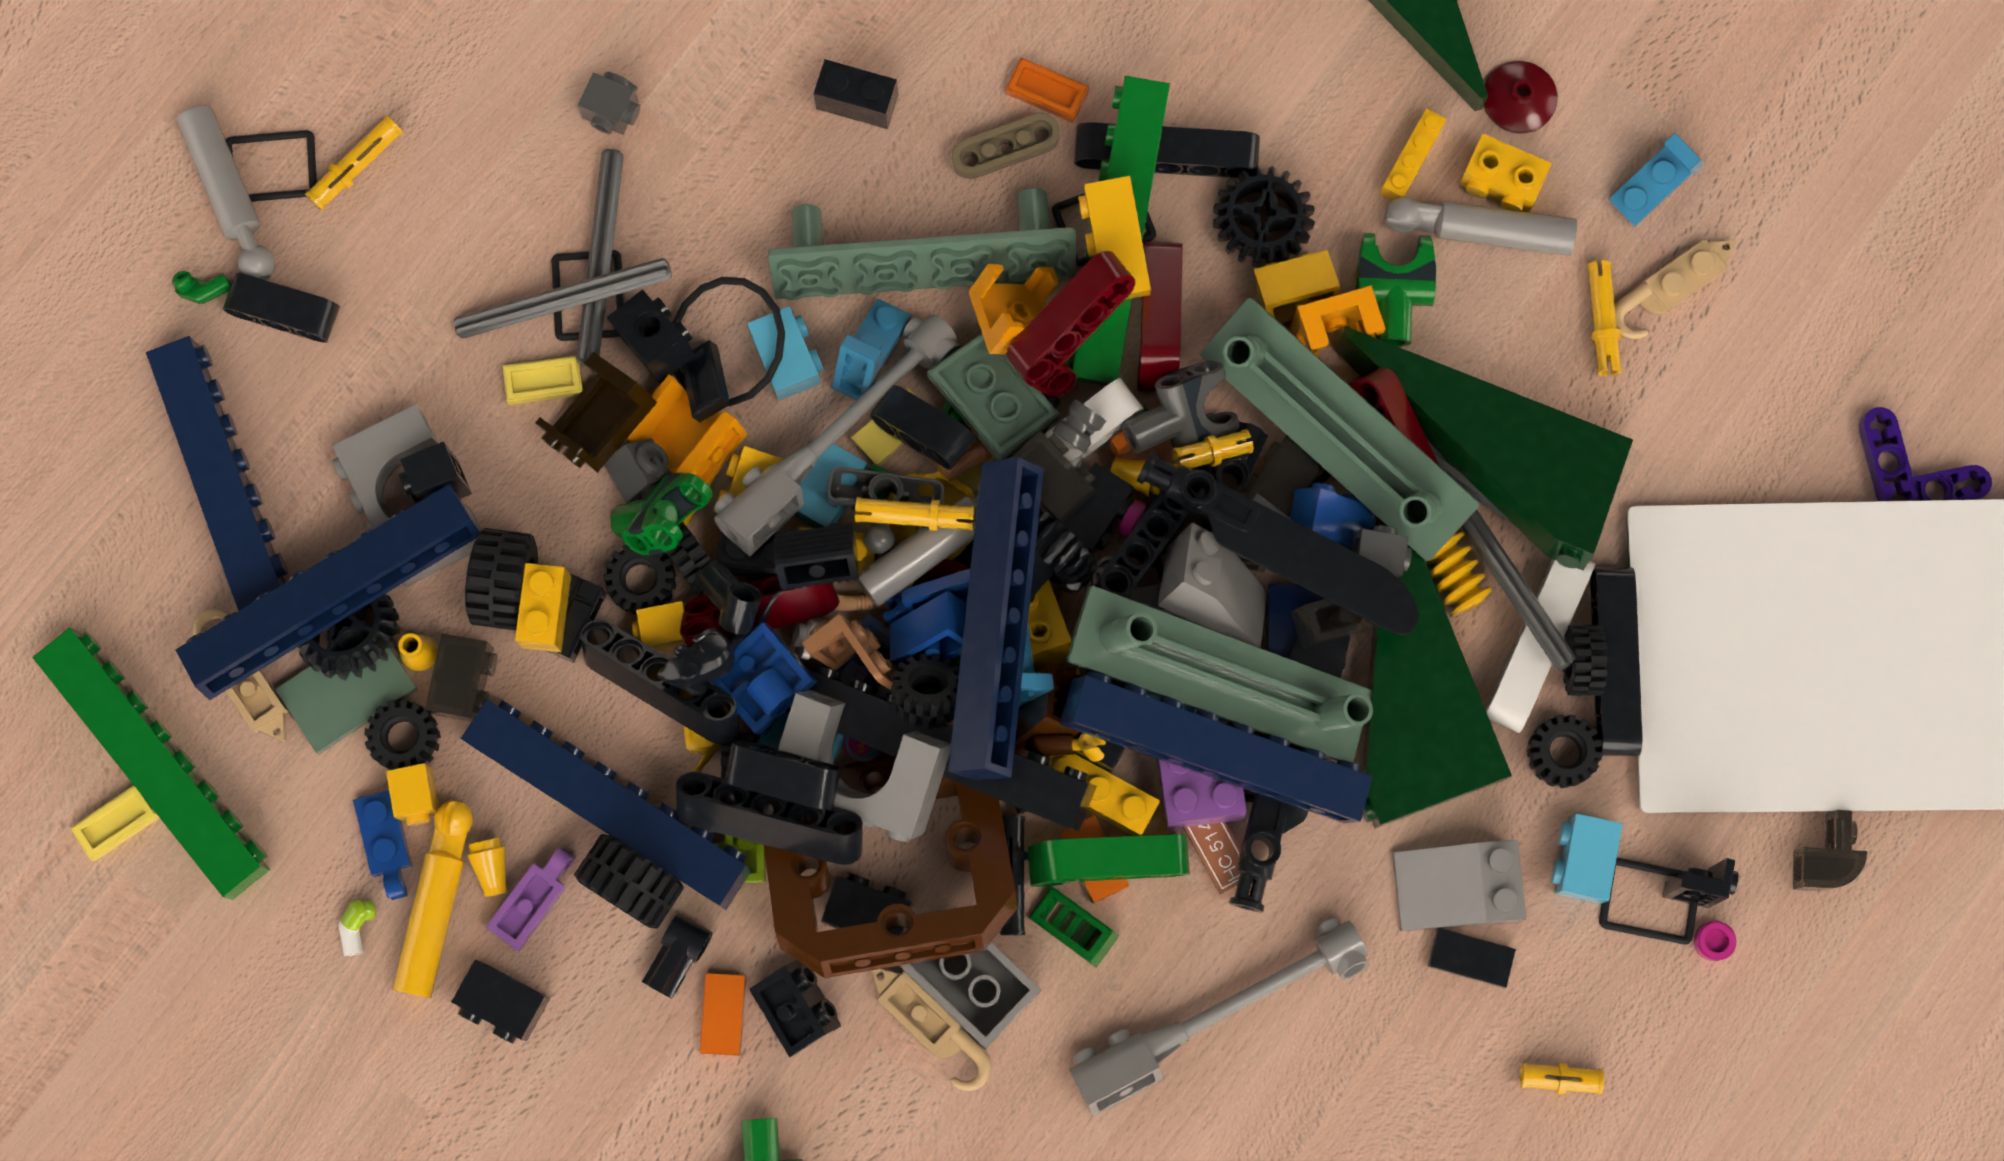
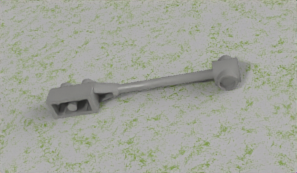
(776, 493)
(1134, 1059)

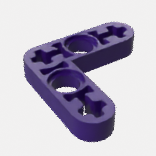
(1911, 486)

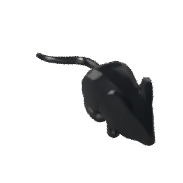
(707, 658)

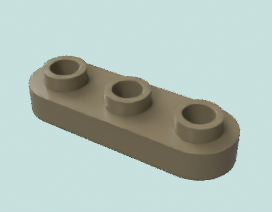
(1017, 134)

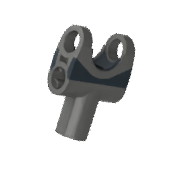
(1181, 410)

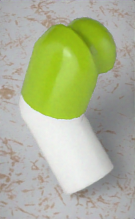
(350, 925)

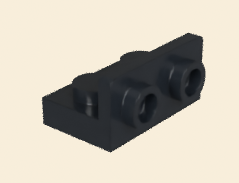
(1703, 886)
(795, 1007)

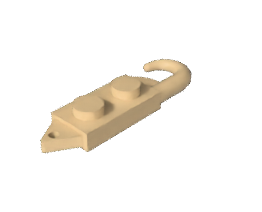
(1675, 283)
(254, 695)
(931, 1024)

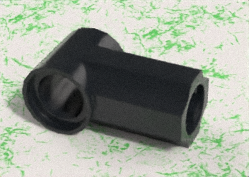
(1242, 465)
(734, 599)
(682, 946)

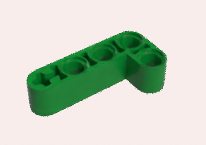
(1107, 859)

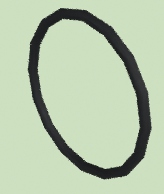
(778, 322)

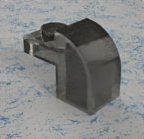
(1836, 863)

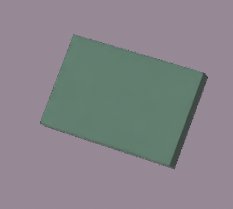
(992, 398)
(335, 707)

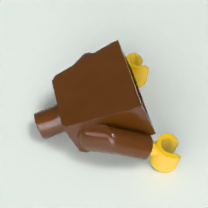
(1040, 721)

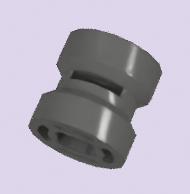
(1079, 425)

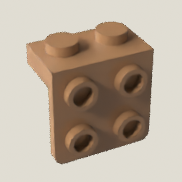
(839, 640)

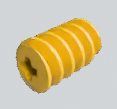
(1458, 576)

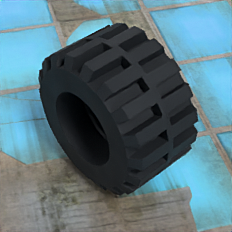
(497, 577)
(629, 881)

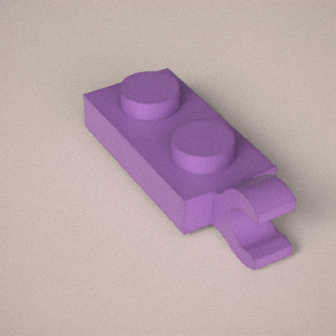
(530, 900)

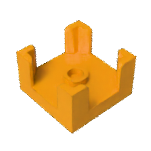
(1009, 308)
(1352, 309)

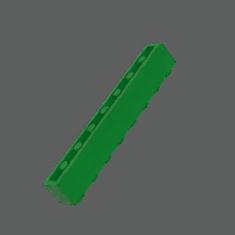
(1133, 154)
(152, 763)

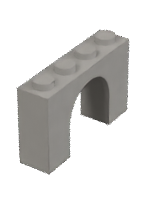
(372, 458)
(911, 790)

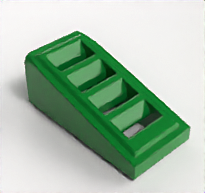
(1102, 944)

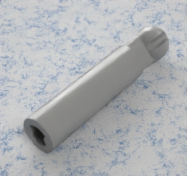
(225, 188)
(1484, 225)
(913, 559)

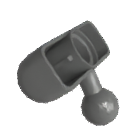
(879, 536)

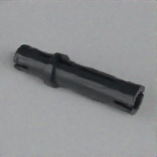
(1015, 831)

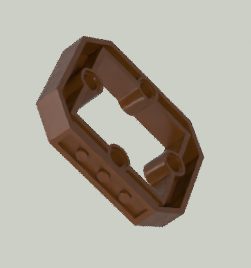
(928, 934)

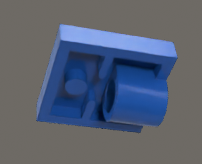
(764, 678)

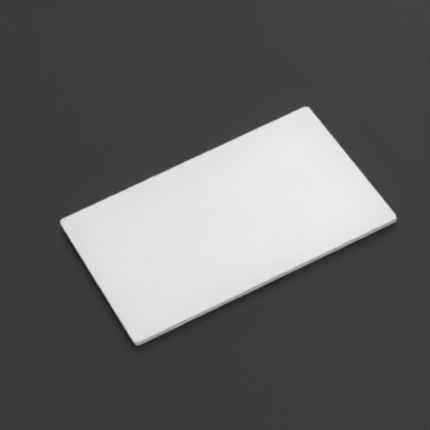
(1820, 656)

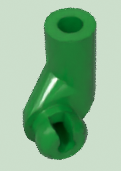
(198, 290)

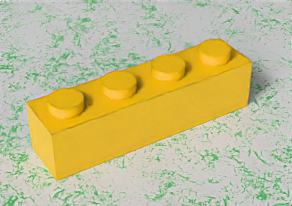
(1413, 155)

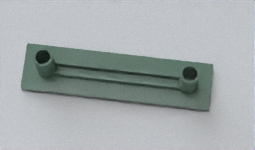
(919, 263)
(1340, 429)
(1219, 674)

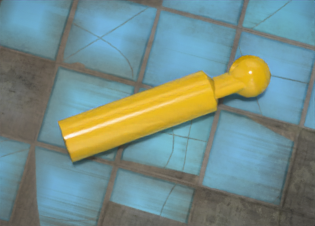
(433, 901)

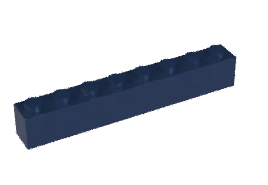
(217, 469)
(327, 592)
(996, 620)
(1216, 749)
(606, 803)

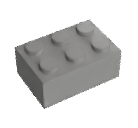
(977, 990)

